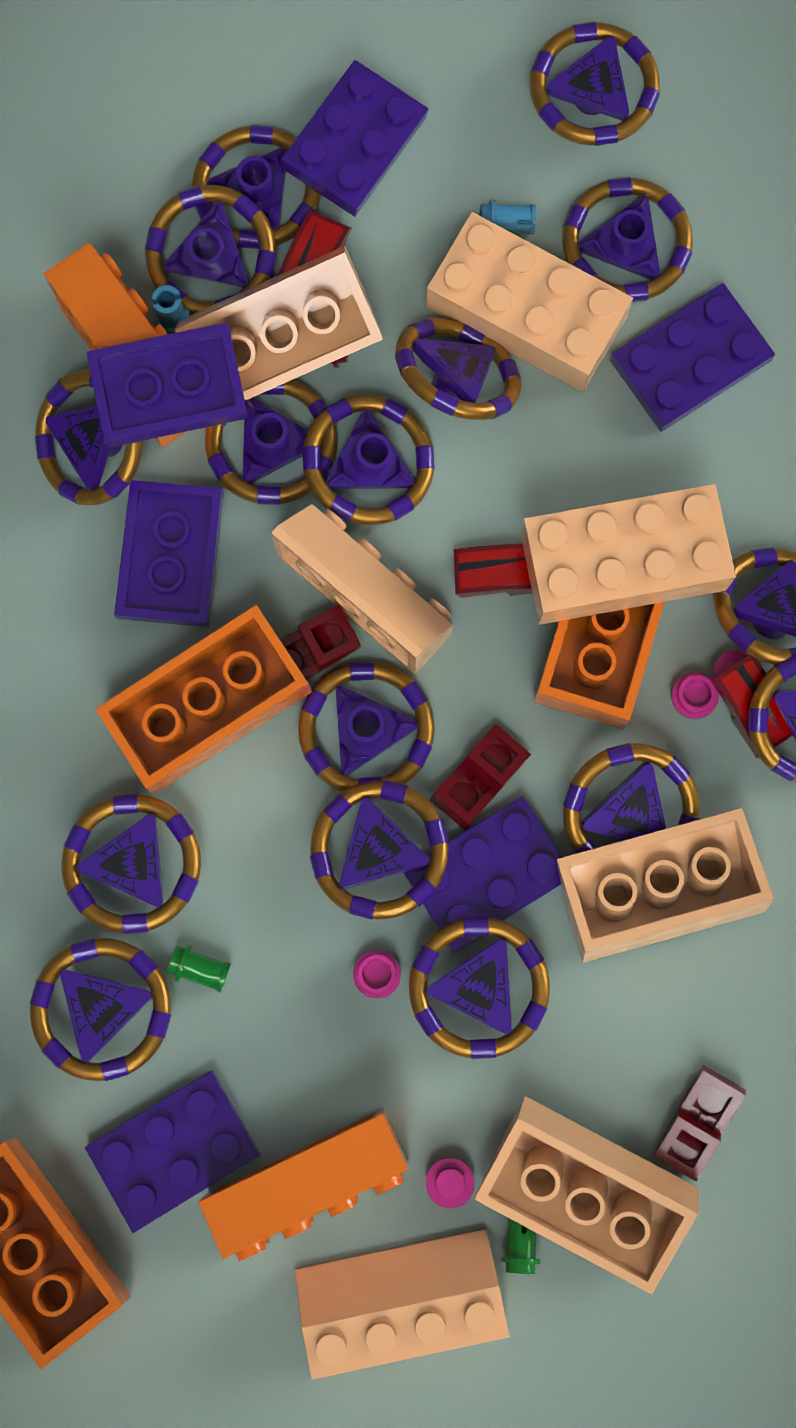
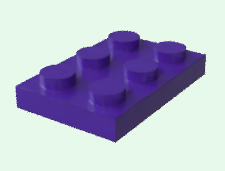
(354, 138)
(692, 357)
(167, 385)
(169, 553)
(493, 869)
(172, 1151)

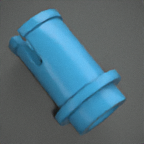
(510, 217)
(168, 307)

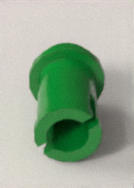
(198, 968)
(520, 1249)

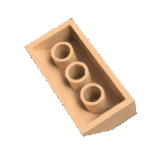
(294, 322)
(362, 586)
(663, 885)
(589, 1195)
(400, 1303)

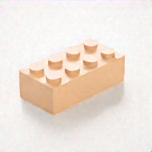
(528, 301)
(627, 554)

